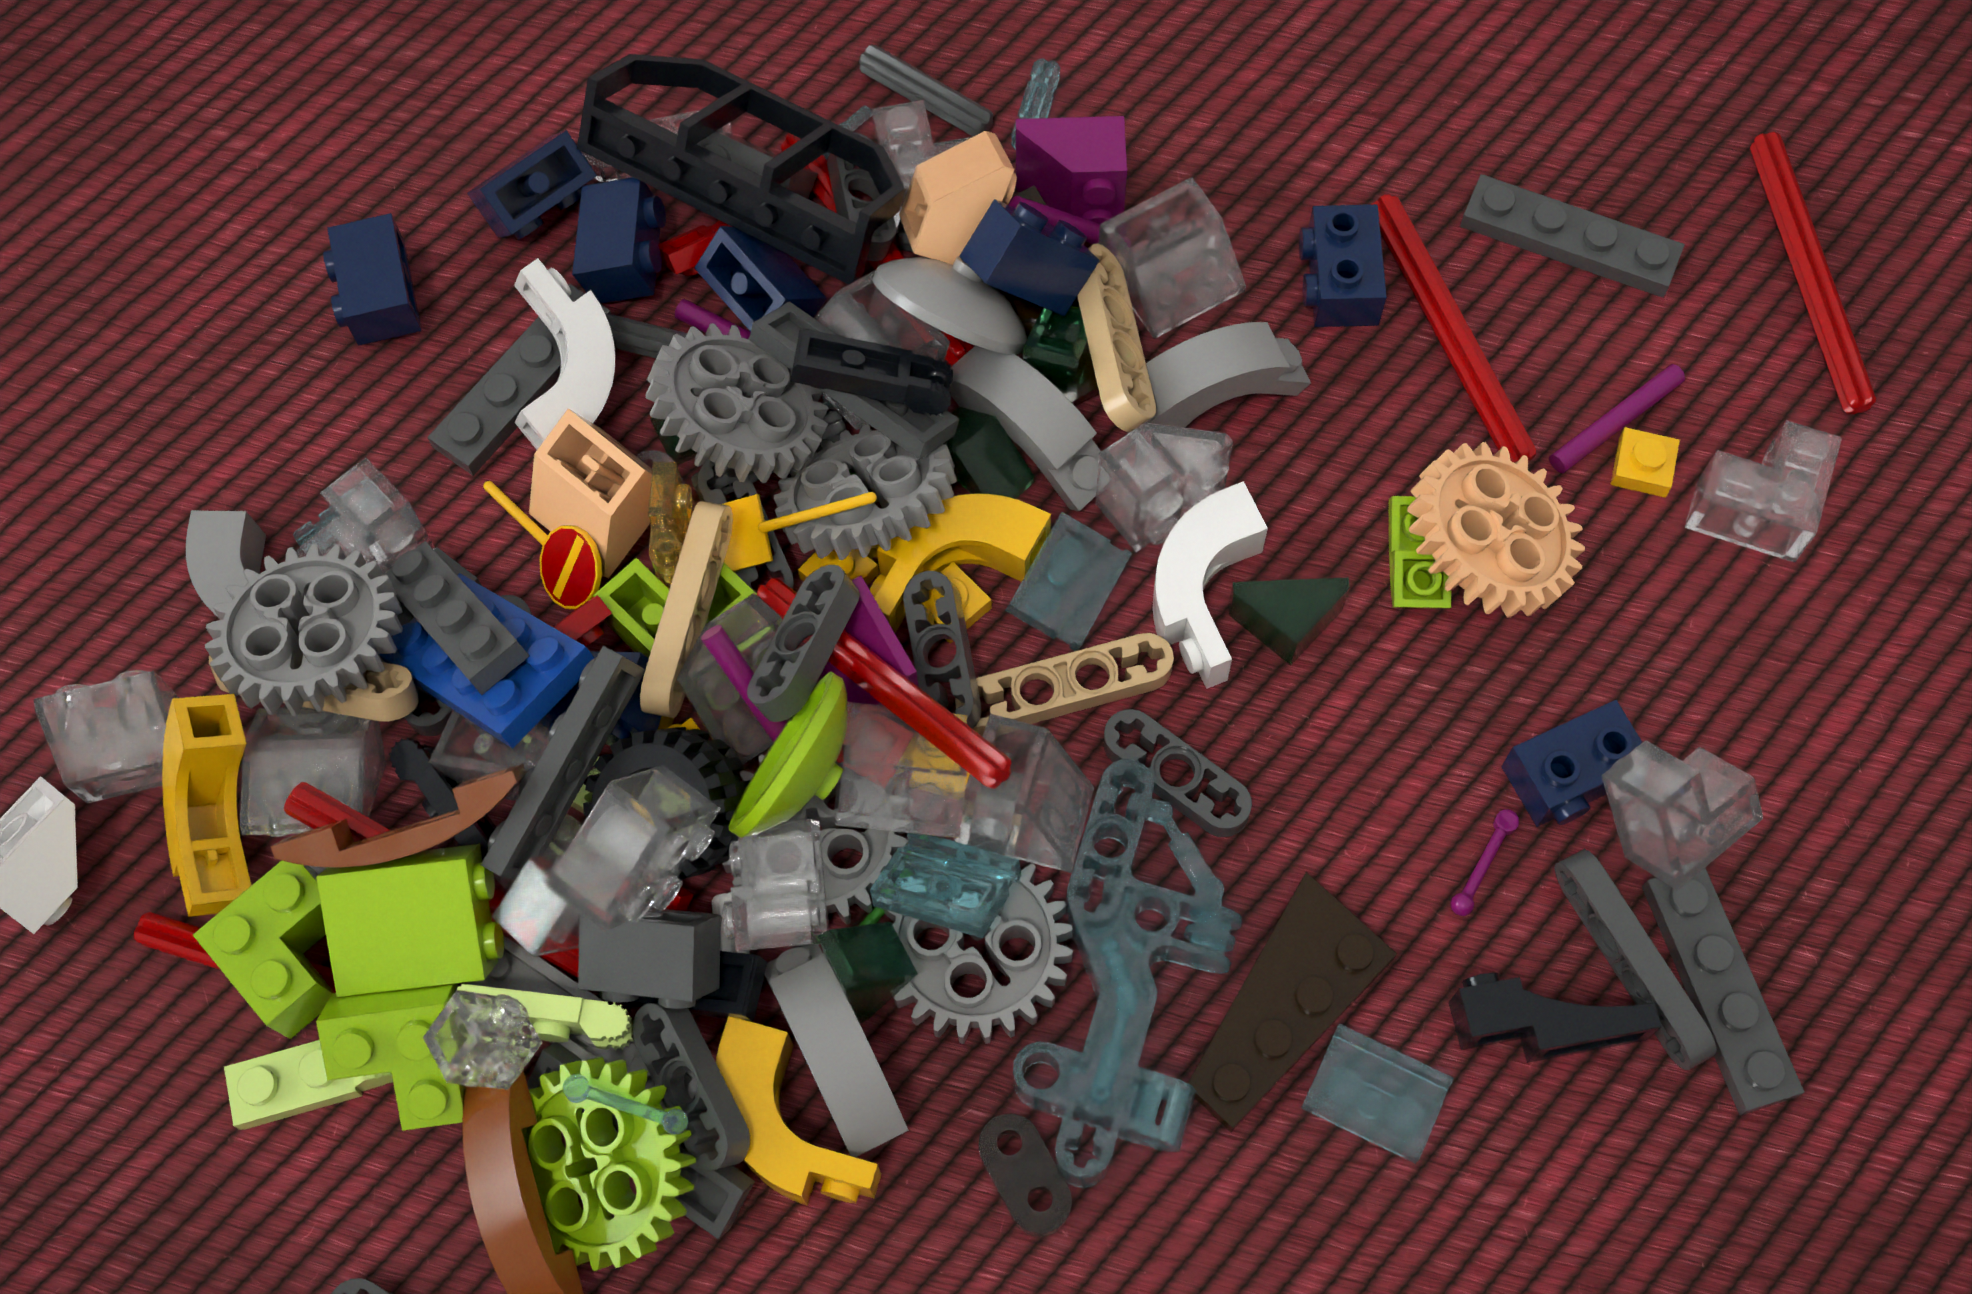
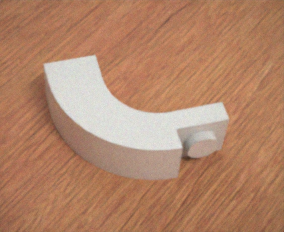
(584, 350)
(1203, 542)

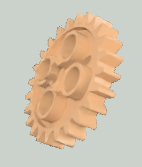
(1495, 530)

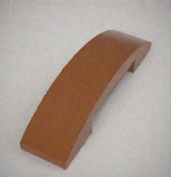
(335, 847)
(507, 1193)

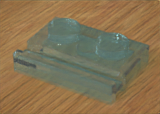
(1068, 581)
(946, 883)
(1377, 1093)

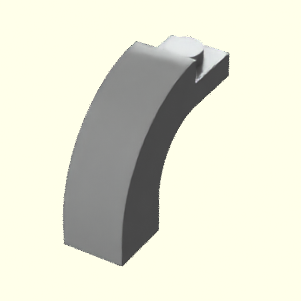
(1222, 367)
(1034, 417)
(220, 550)
(835, 1049)

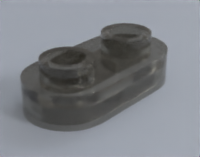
(1024, 1173)

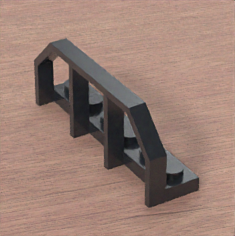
(726, 189)

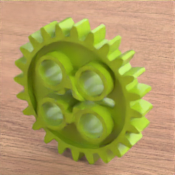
(600, 1165)

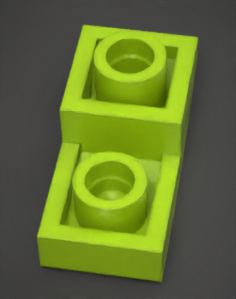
(1409, 575)

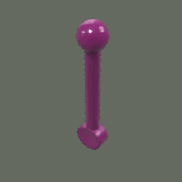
(1504, 824)

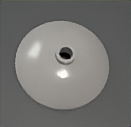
(953, 302)

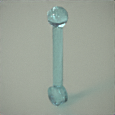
(578, 1089)

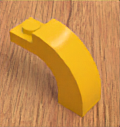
(971, 530)
(200, 800)
(753, 1067)

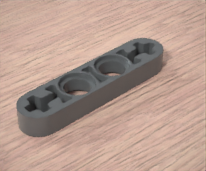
(1635, 958)

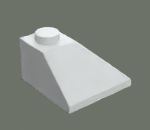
(38, 856)

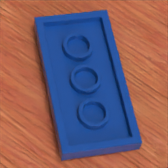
(518, 699)

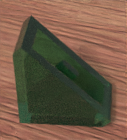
(1058, 348)
(987, 457)
(1288, 612)
(868, 965)

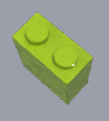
(410, 921)

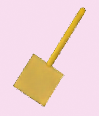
(749, 535)

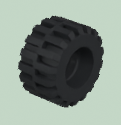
(693, 760)

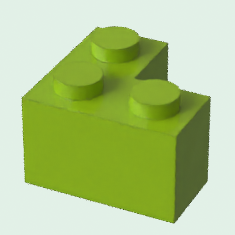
(639, 600)
(262, 946)
(386, 1035)

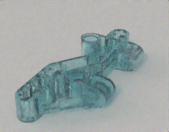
(1105, 1080)

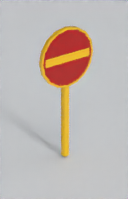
(567, 559)

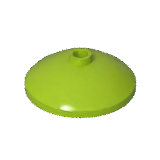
(797, 762)

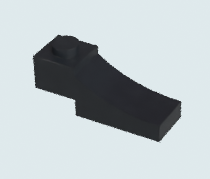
(1502, 1011)

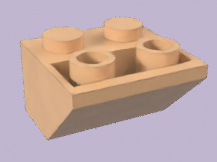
(954, 194)
(591, 483)

